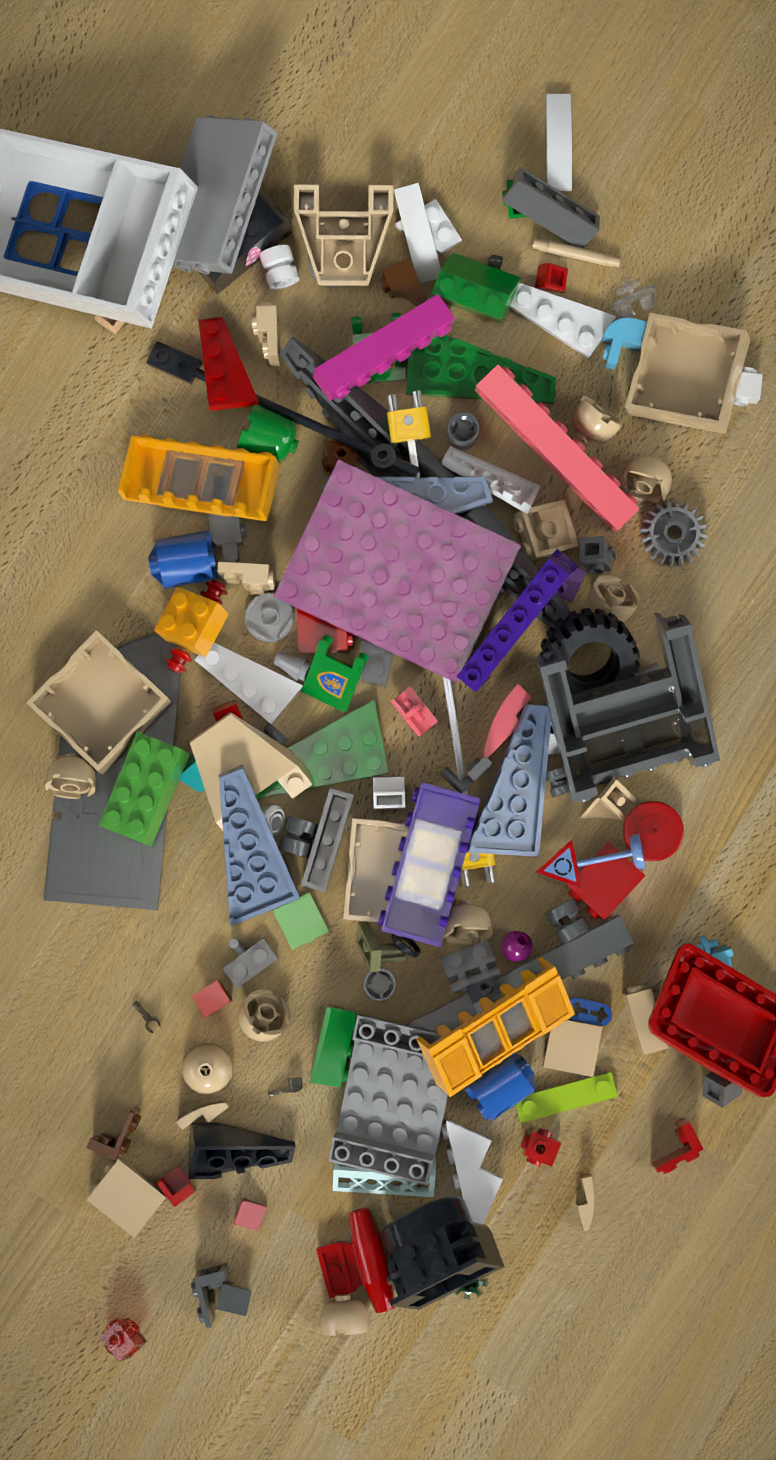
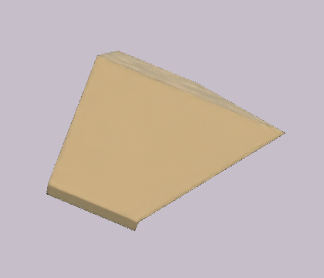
(612, 803)

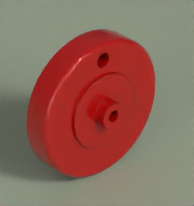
(658, 828)

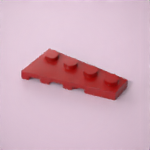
(224, 371)

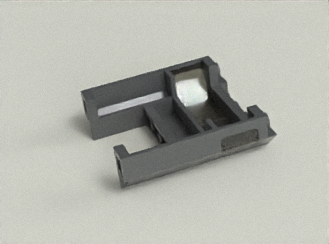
(633, 720)

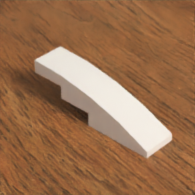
(559, 141)

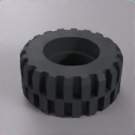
(594, 627)

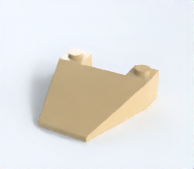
(343, 243)
(237, 743)

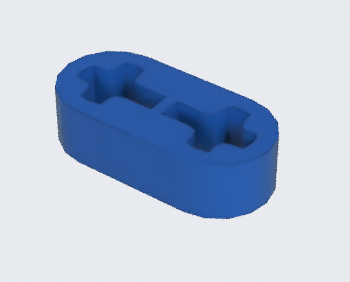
(591, 1005)

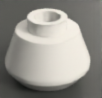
(274, 817)

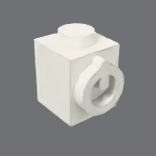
(749, 387)

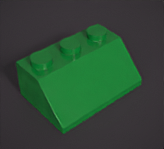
(476, 287)
(334, 1047)

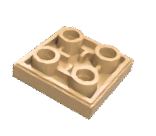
(573, 1048)

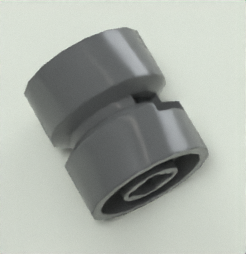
(463, 430)
(298, 837)
(571, 929)
(379, 984)

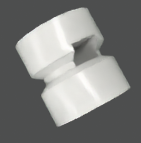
(278, 263)

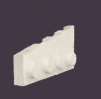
(564, 319)
(501, 483)
(253, 683)

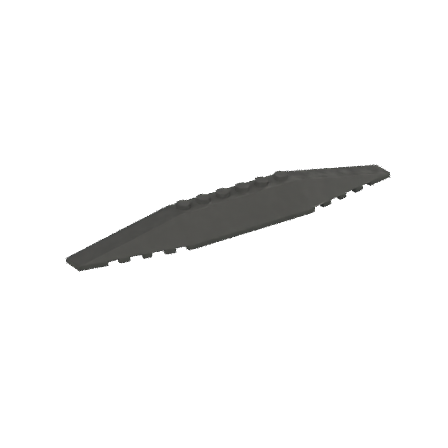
(367, 421)

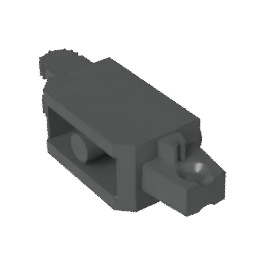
(227, 534)

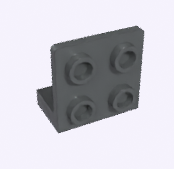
(213, 1278)

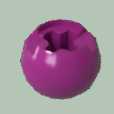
(516, 946)

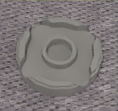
(269, 618)

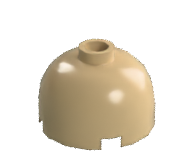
(594, 421)
(648, 478)
(613, 597)
(70, 777)
(467, 922)
(263, 1016)
(217, 1061)
(344, 1316)

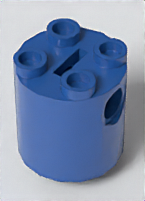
(183, 560)
(502, 1086)

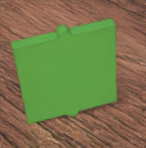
(300, 921)

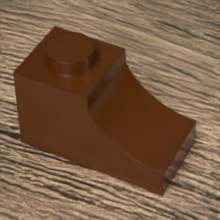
(403, 282)

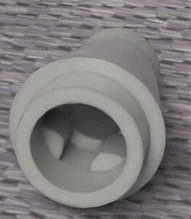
(293, 665)

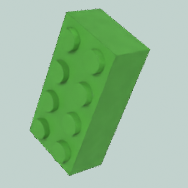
(144, 789)

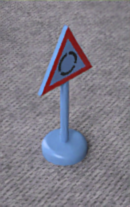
(564, 865)

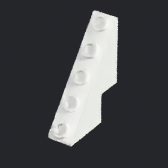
(476, 1183)

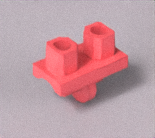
(414, 711)

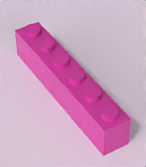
(383, 348)

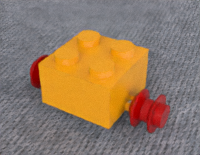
(192, 623)

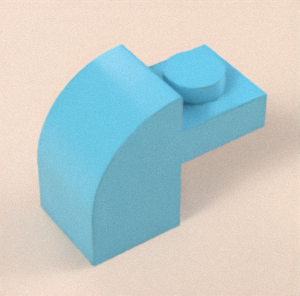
(622, 333)

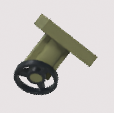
(377, 953)

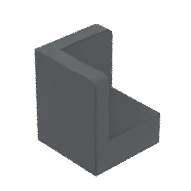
(719, 1089)
(233, 1299)

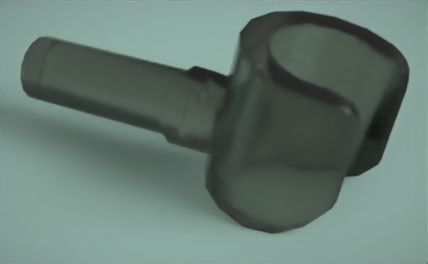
(495, 261)
(146, 1016)
(294, 1085)

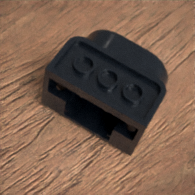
(437, 1252)

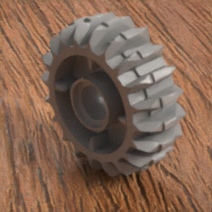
(682, 521)

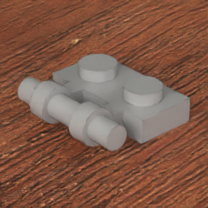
(468, 962)

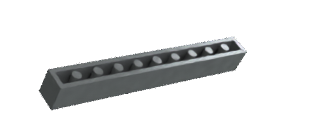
(568, 959)

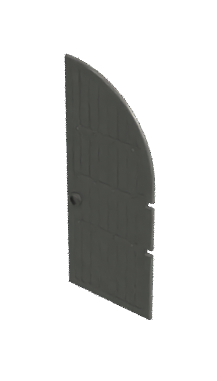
(90, 861)

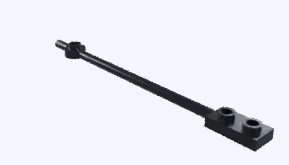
(188, 368)

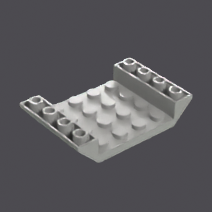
(389, 1103)

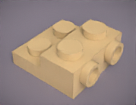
(266, 326)
(545, 530)
(254, 577)

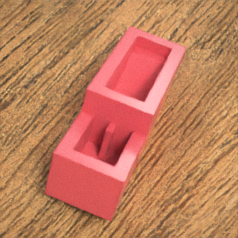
(505, 720)

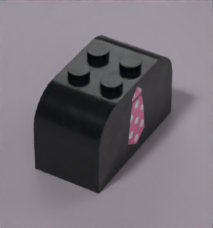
(265, 230)

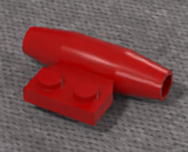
(358, 1263)

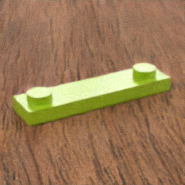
(567, 1097)

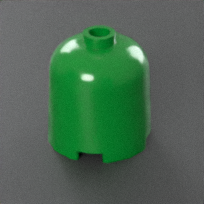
(269, 434)

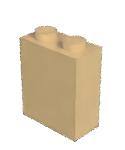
(639, 1005)
(126, 1196)

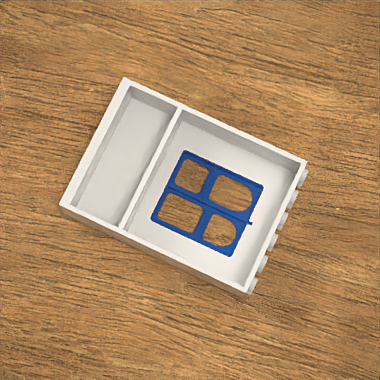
(131, 239)

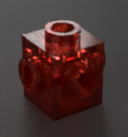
(123, 1338)

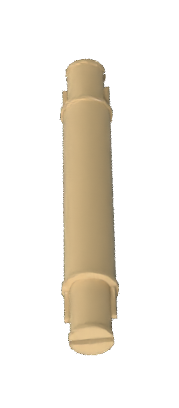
(576, 253)

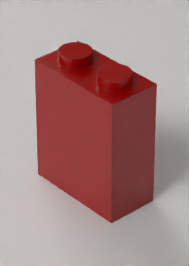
(605, 883)

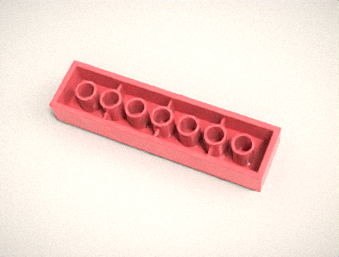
(556, 448)

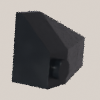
(225, 1148)

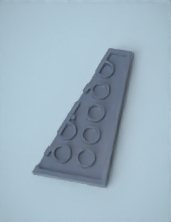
(451, 494)
(515, 803)
(253, 862)

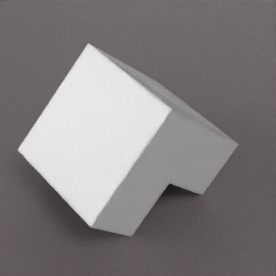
(389, 793)

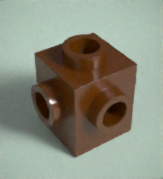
(335, 450)

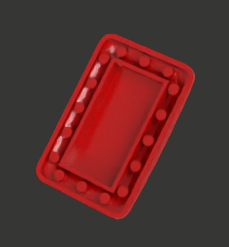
(718, 1020)

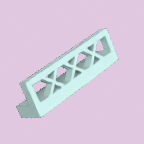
(383, 1183)

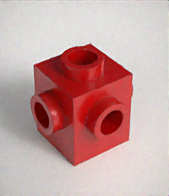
(549, 1151)

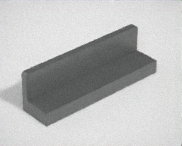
(551, 208)

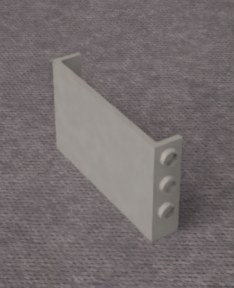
(227, 166)

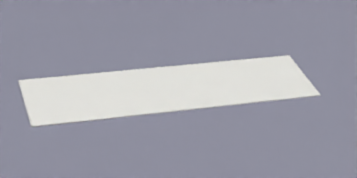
(418, 232)

